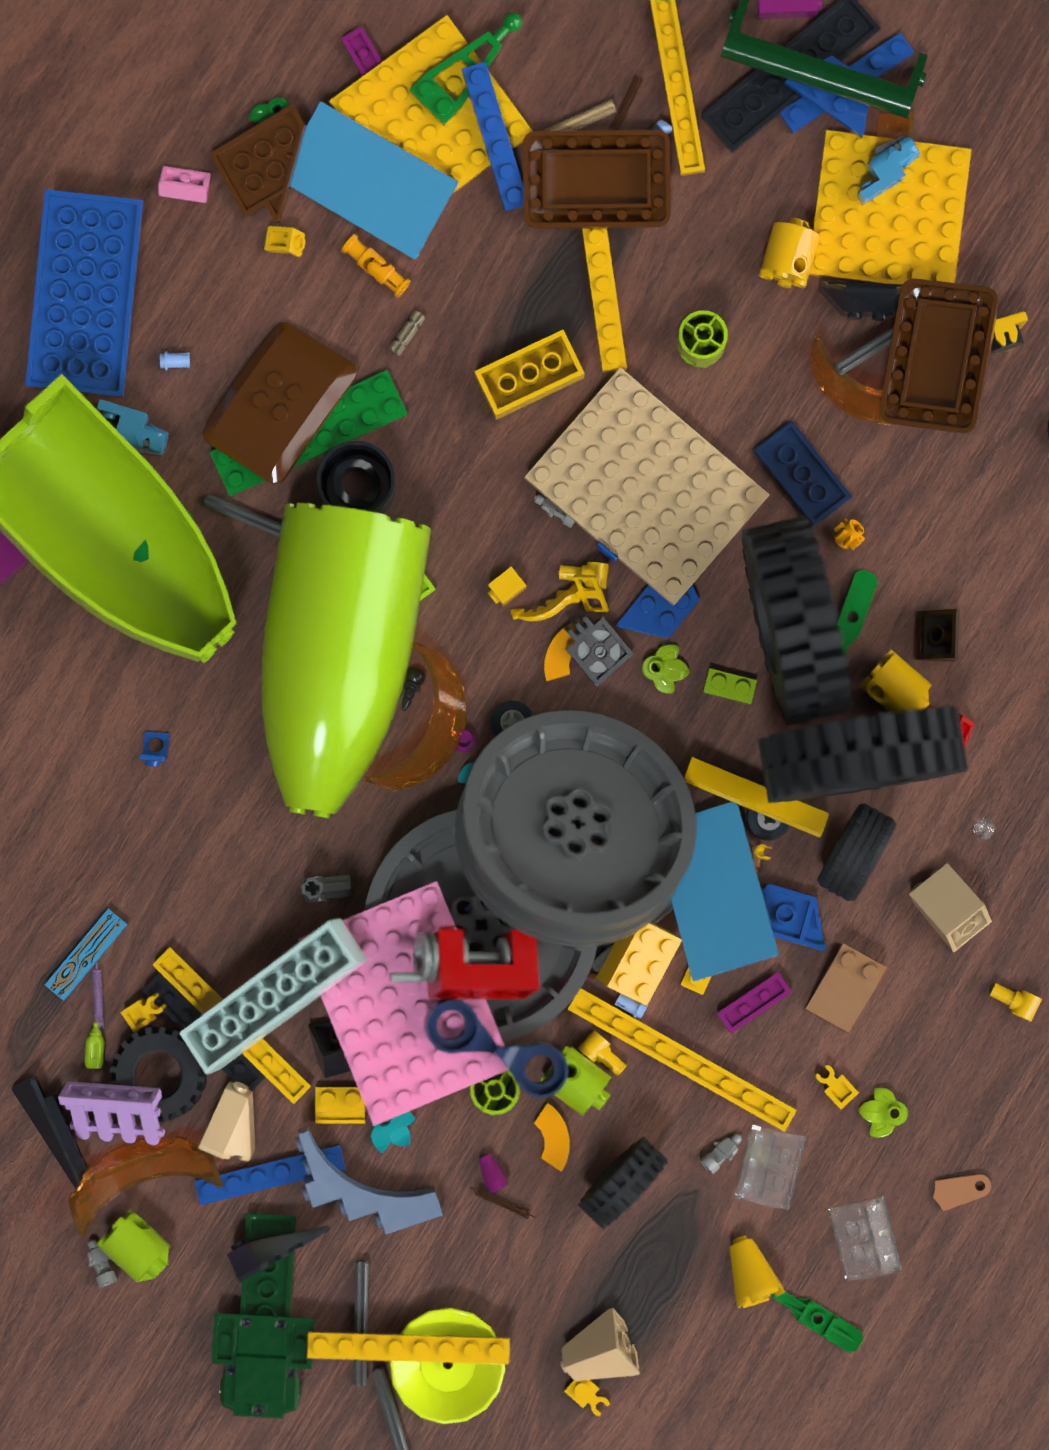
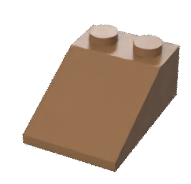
(845, 987)

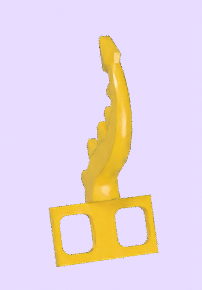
(565, 598)

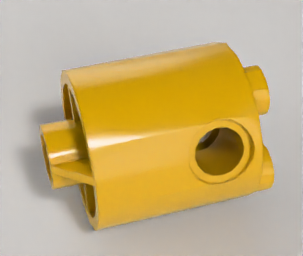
(790, 253)
(897, 685)

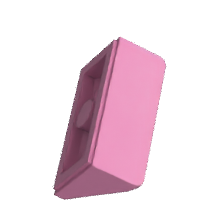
(184, 184)

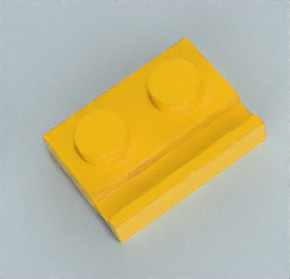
(339, 1105)

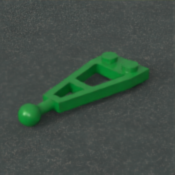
(434, 97)

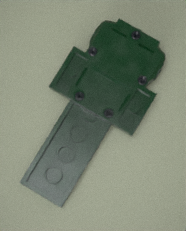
(263, 1342)

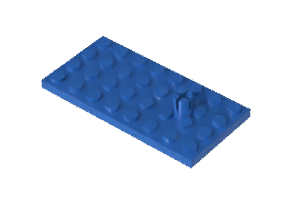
(84, 291)

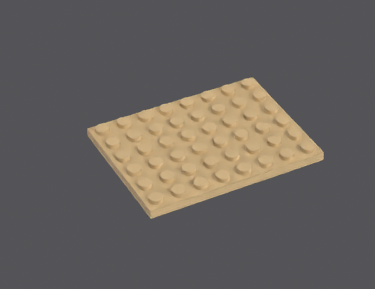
(646, 486)

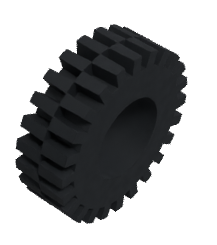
(796, 620)
(862, 754)

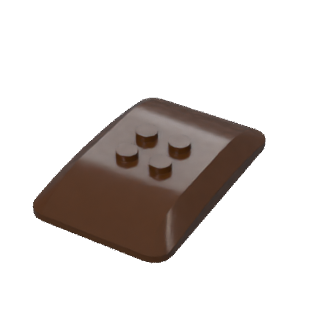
(596, 179)
(939, 355)
(279, 402)

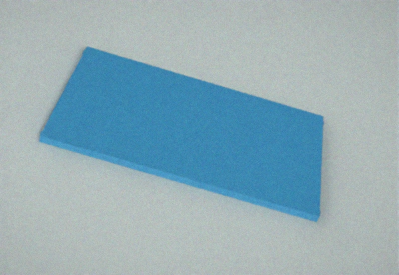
(370, 180)
(721, 898)

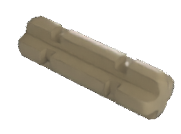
(407, 332)

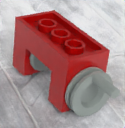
(444, 958)

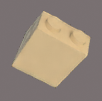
(950, 907)

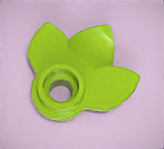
(669, 668)
(879, 1112)

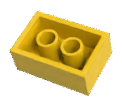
(639, 962)

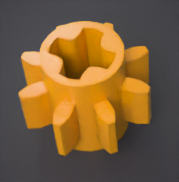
(849, 534)

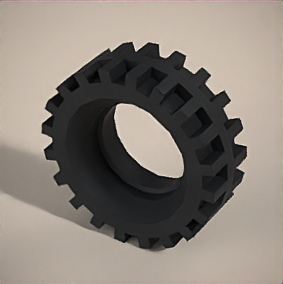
(171, 1042)
(623, 1182)

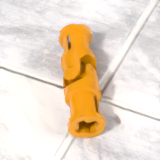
(382, 271)

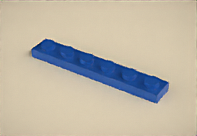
(873, 64)
(494, 135)
(262, 1177)

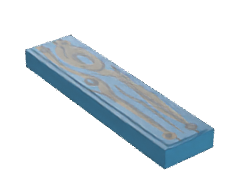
(86, 954)

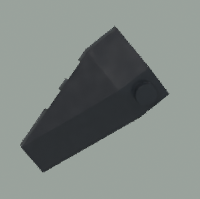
(328, 1049)
(260, 1253)

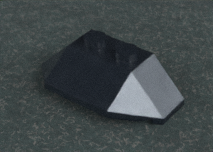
(862, 299)

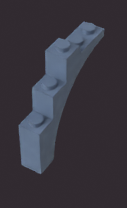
(394, 1208)

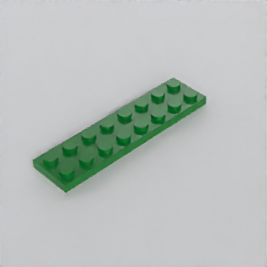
(360, 412)

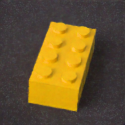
(529, 374)

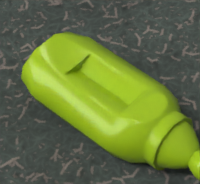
(94, 1049)

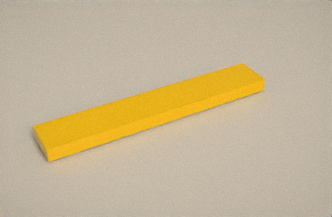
(754, 797)

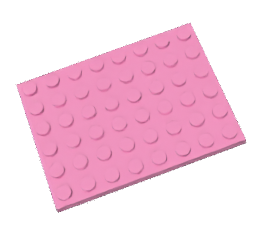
(384, 1020)

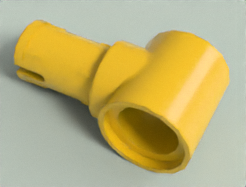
(591, 568)
(1021, 1003)
(598, 1050)

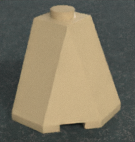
(232, 1125)
(601, 1350)

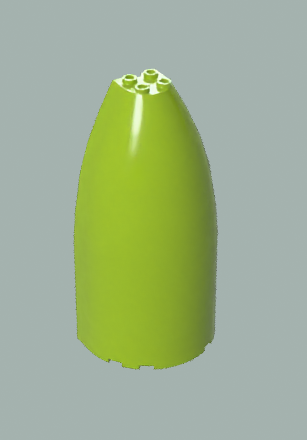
(81, 508)
(336, 646)

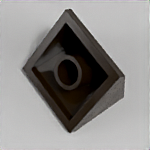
(938, 635)

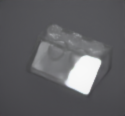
(770, 1167)
(865, 1239)

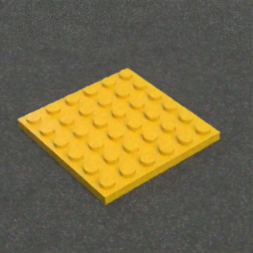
(388, 108)
(899, 233)

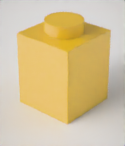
(506, 587)

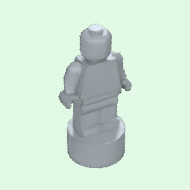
(552, 510)
(725, 1149)
(99, 1259)

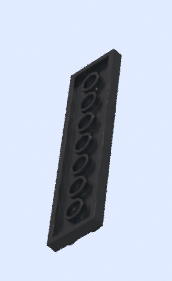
(765, 95)

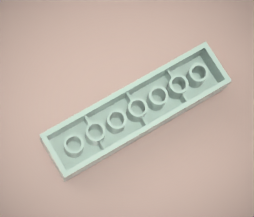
(273, 996)

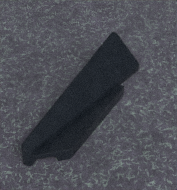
(53, 1127)

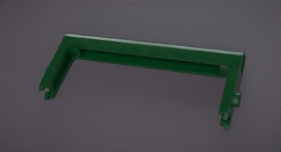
(820, 73)

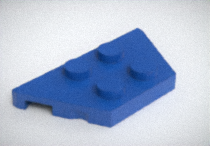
(845, 111)
(655, 615)
(794, 916)

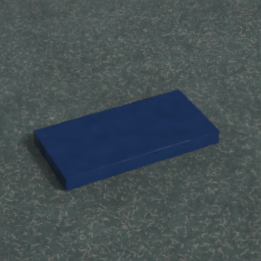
(802, 473)

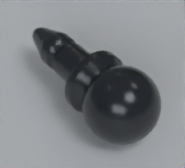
(415, 678)

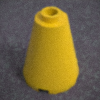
(751, 1274)

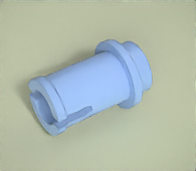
(174, 360)
(631, 1005)

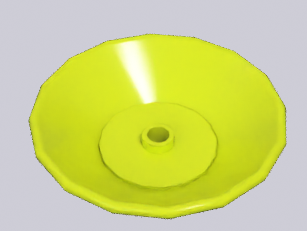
(443, 1392)

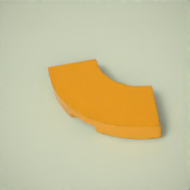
(557, 658)
(555, 1137)

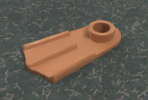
(959, 1190)

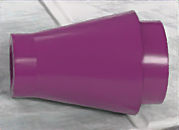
(493, 1175)

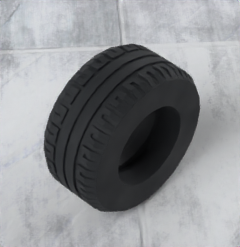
(856, 852)

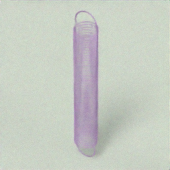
(98, 991)

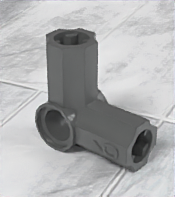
(320, 888)

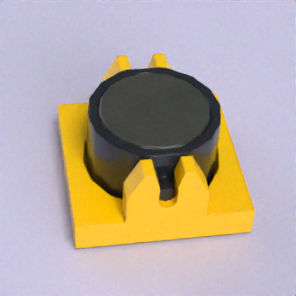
(1008, 333)

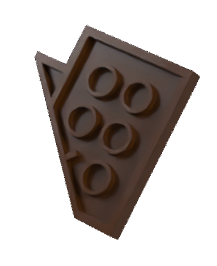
(263, 162)

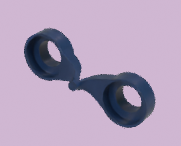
(477, 1039)

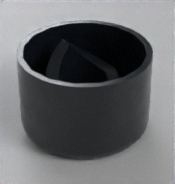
(357, 456)

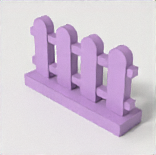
(109, 1099)

